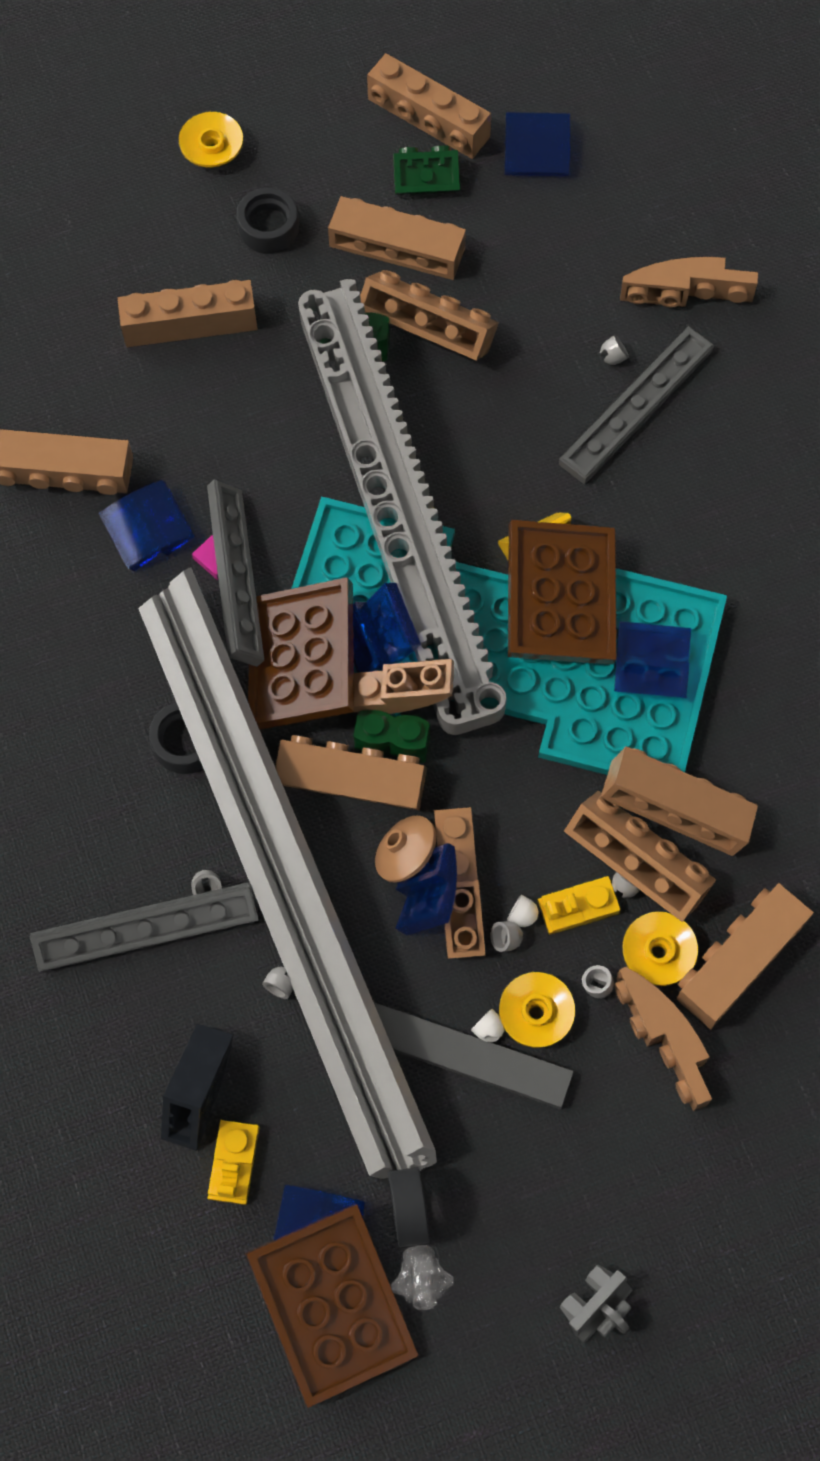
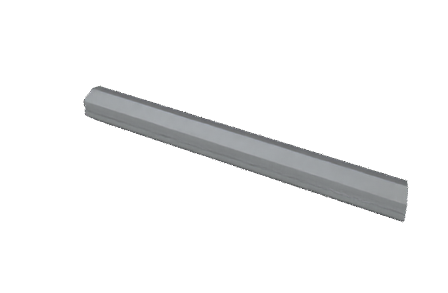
(287, 883)

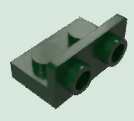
(426, 171)

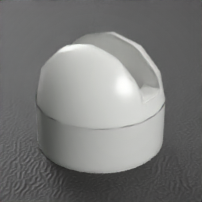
(523, 912)
(489, 1027)

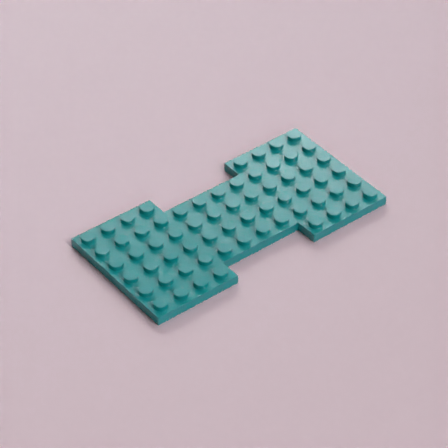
(573, 699)

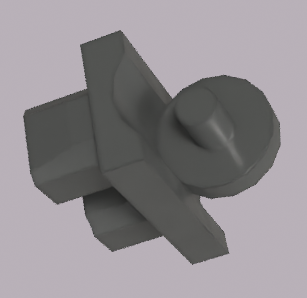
(604, 1309)

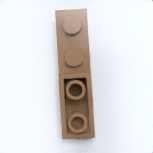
(676, 279)
(404, 686)
(465, 928)
(659, 1020)

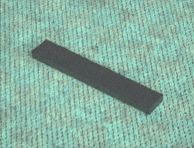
(636, 405)
(235, 574)
(143, 926)
(475, 1057)

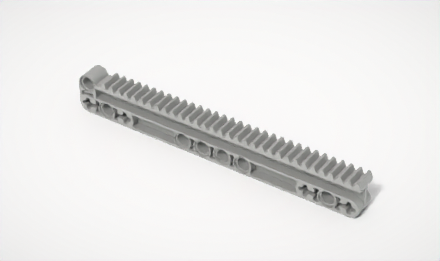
(374, 428)

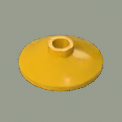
(208, 130)
(664, 931)
(540, 991)

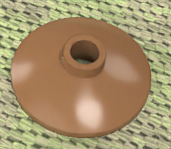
(405, 849)

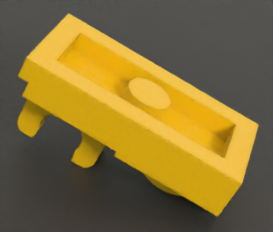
(579, 905)
(233, 1162)

